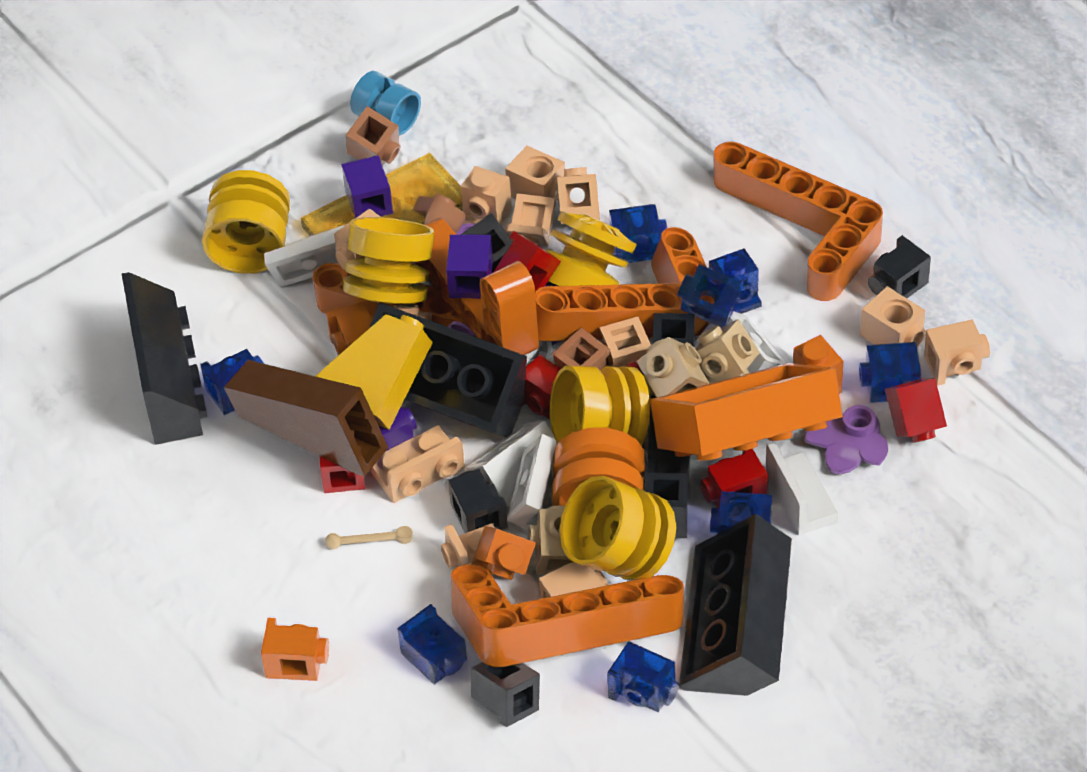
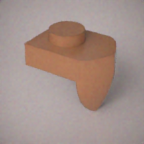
(440, 207)

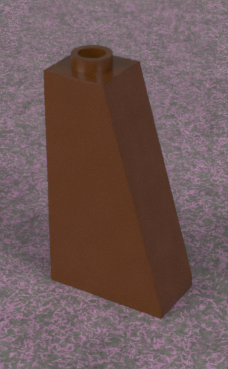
(309, 412)

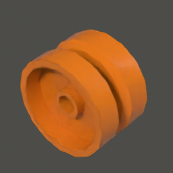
(593, 454)

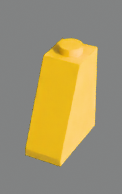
(383, 364)

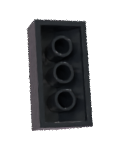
(163, 360)
(467, 377)
(736, 610)

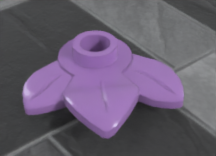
(851, 440)

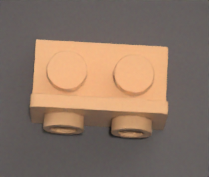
(418, 463)

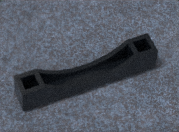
(666, 473)

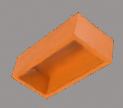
(746, 410)

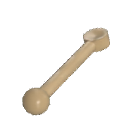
(403, 535)

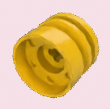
(245, 220)
(588, 251)
(387, 266)
(599, 399)
(617, 529)

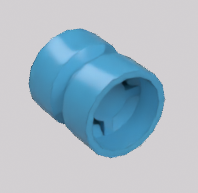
(387, 98)

